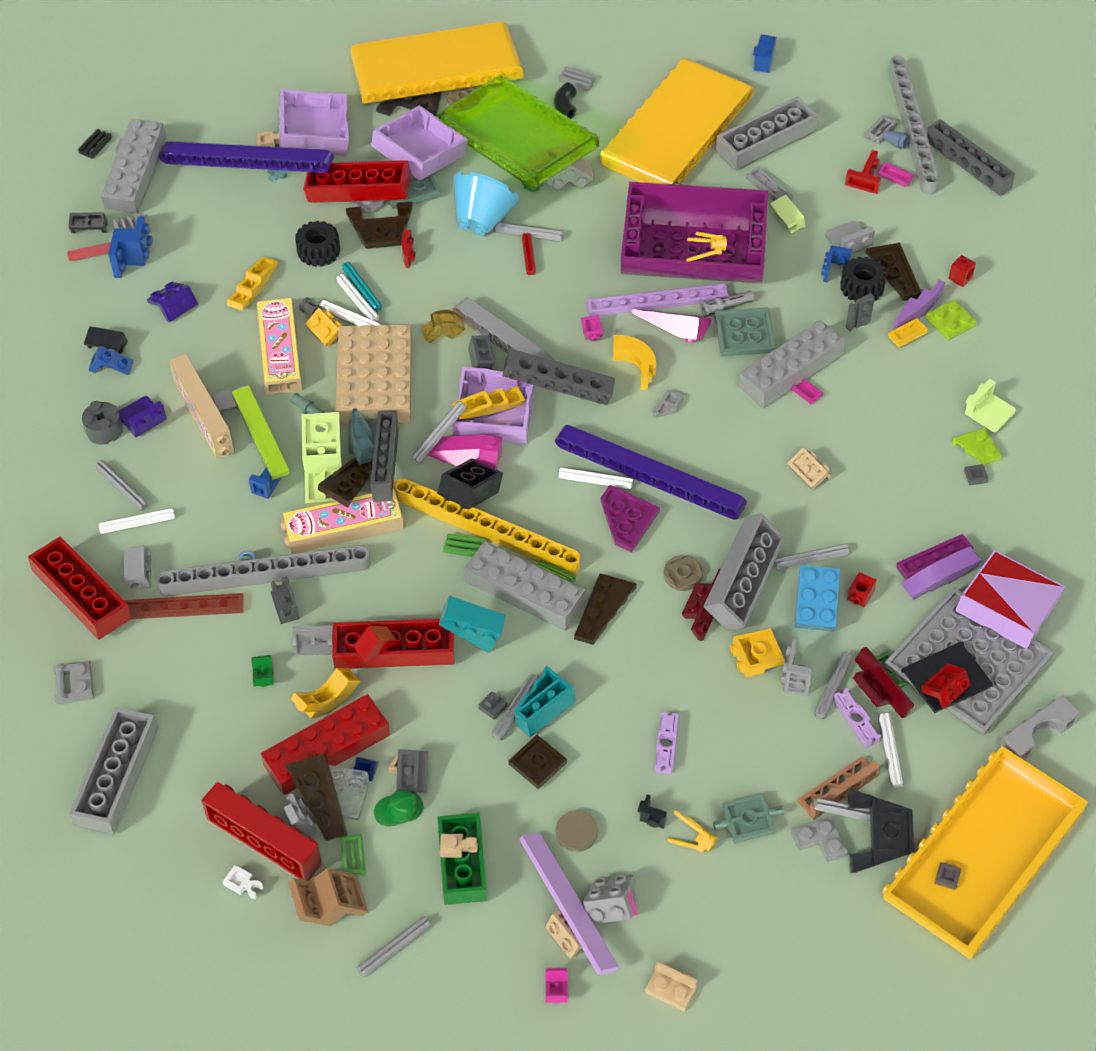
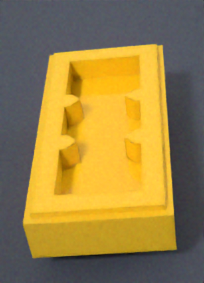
(907, 332)

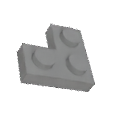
(299, 816)
(823, 834)

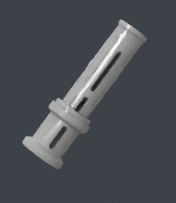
(721, 304)

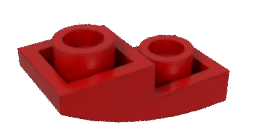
(407, 248)

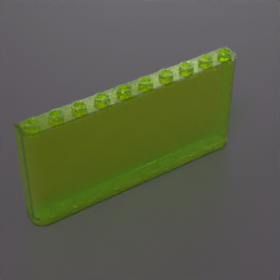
(519, 131)

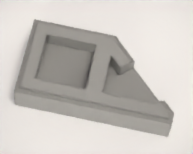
(669, 404)

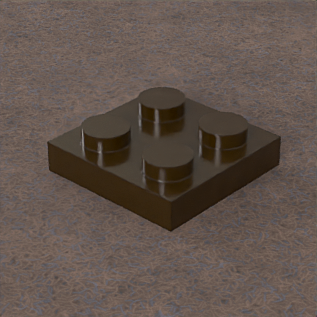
(537, 761)

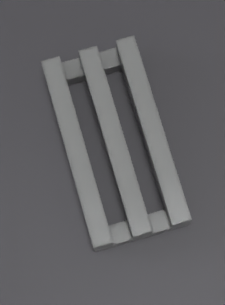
(577, 78)
(889, 125)

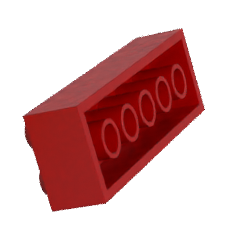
(359, 182)
(79, 587)
(419, 644)
(337, 735)
(262, 831)

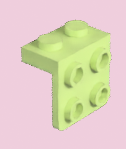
(988, 408)

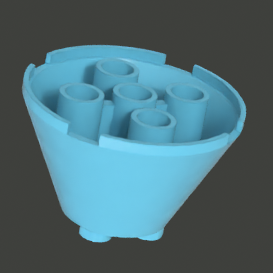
(481, 201)

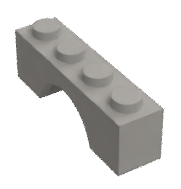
(1057, 716)

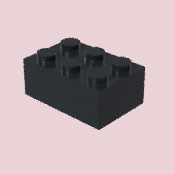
(470, 483)

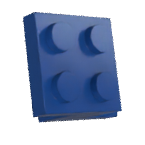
(129, 247)

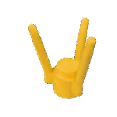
(716, 242)
(705, 839)

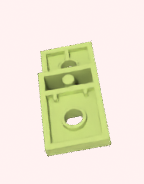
(320, 453)

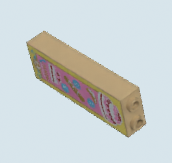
(279, 346)
(201, 406)
(336, 524)

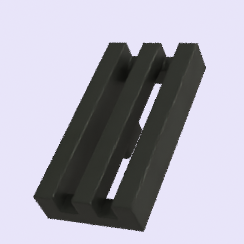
(92, 142)

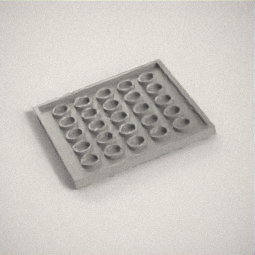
(1002, 660)

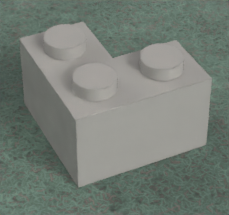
(578, 173)

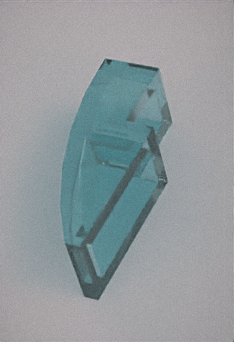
(360, 438)

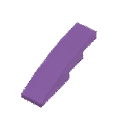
(919, 307)
(940, 572)

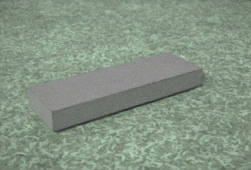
(765, 182)

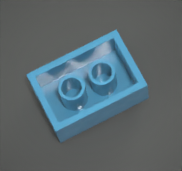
(817, 598)

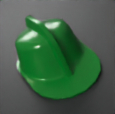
(398, 808)

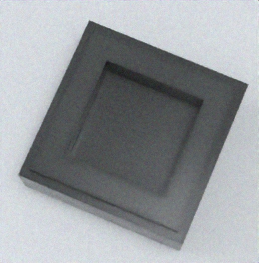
(976, 474)
(947, 876)

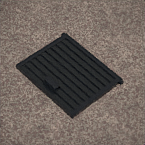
(956, 655)

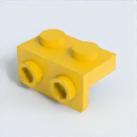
(324, 326)

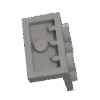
(795, 677)

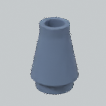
(898, 139)

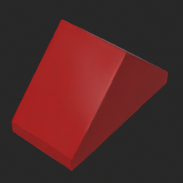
(374, 641)

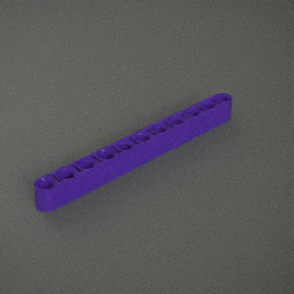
(246, 157)
(651, 472)

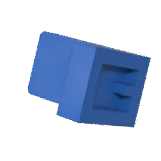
(836, 255)
(110, 359)
(263, 484)

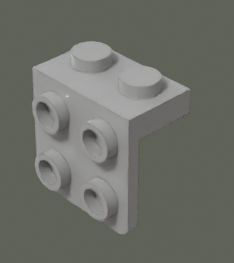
(851, 236)
(608, 899)

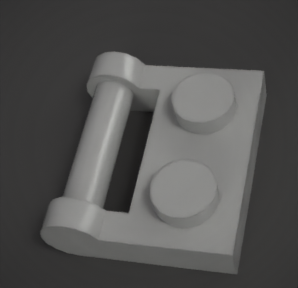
(80, 682)

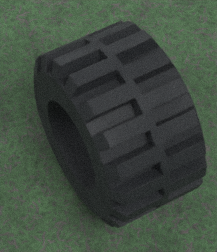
(317, 243)
(863, 277)

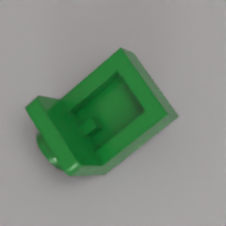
(262, 671)

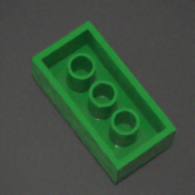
(463, 877)

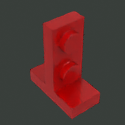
(865, 180)

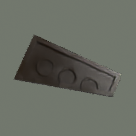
(898, 269)
(346, 481)
(602, 606)
(317, 787)

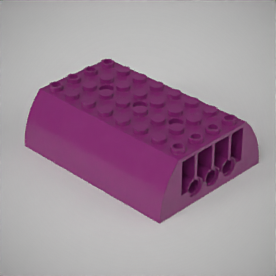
(673, 213)

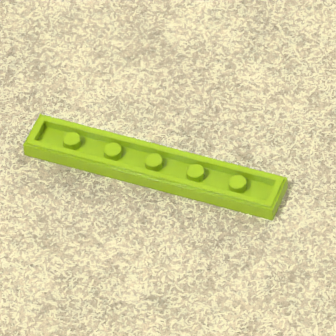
(260, 432)

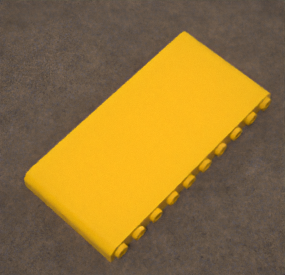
(434, 61)
(676, 124)
(998, 838)

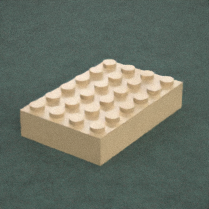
(374, 371)

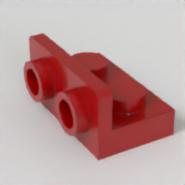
(947, 684)

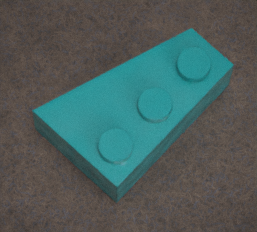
(472, 622)
(544, 702)

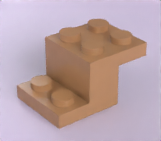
(327, 897)

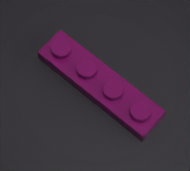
(920, 561)

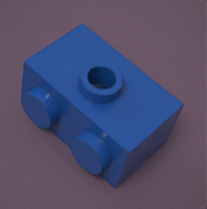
(764, 53)

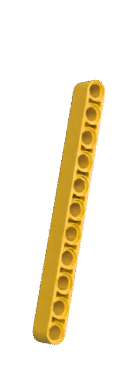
(487, 526)

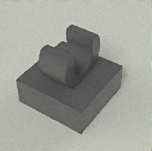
(492, 705)

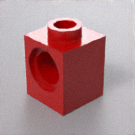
(962, 270)
(861, 583)

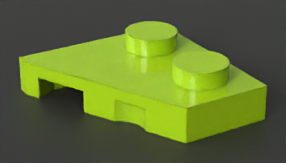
(979, 445)

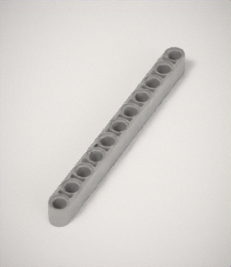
(913, 125)
(193, 579)

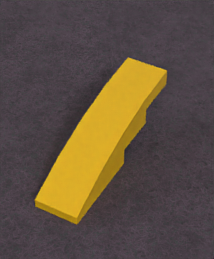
(253, 283)
(490, 403)

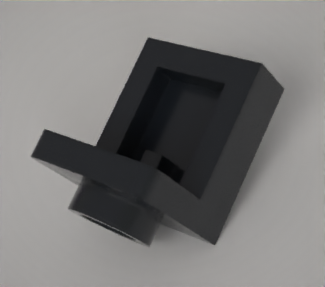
(650, 815)

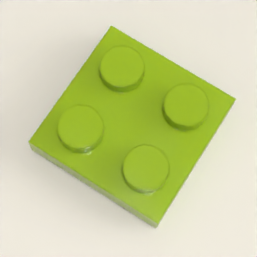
(951, 319)

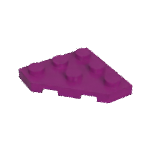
(627, 516)

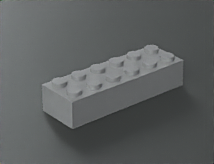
(766, 132)
(133, 166)
(791, 363)
(744, 572)
(524, 585)
(114, 770)

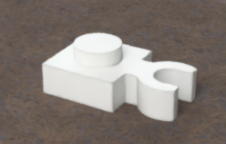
(241, 881)

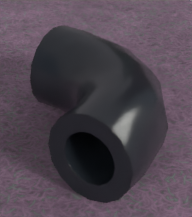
(562, 100)

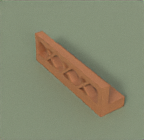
(840, 791)

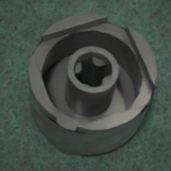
(102, 422)

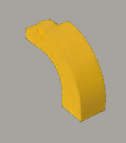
(636, 351)
(328, 696)

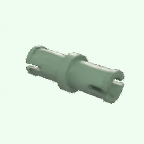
(306, 405)

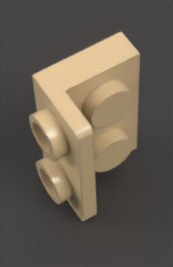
(807, 467)
(563, 934)
(671, 986)

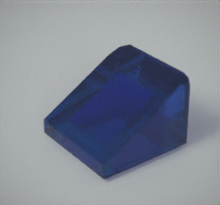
(366, 765)

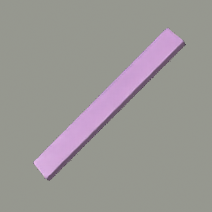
(656, 299)
(569, 904)

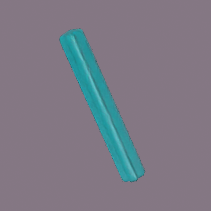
(361, 286)

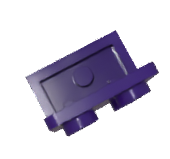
(173, 300)
(142, 415)

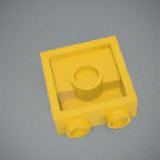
(756, 652)

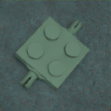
(748, 818)

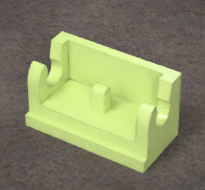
(788, 213)

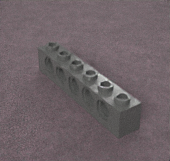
(970, 157)
(558, 377)
(384, 456)

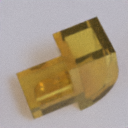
(443, 322)

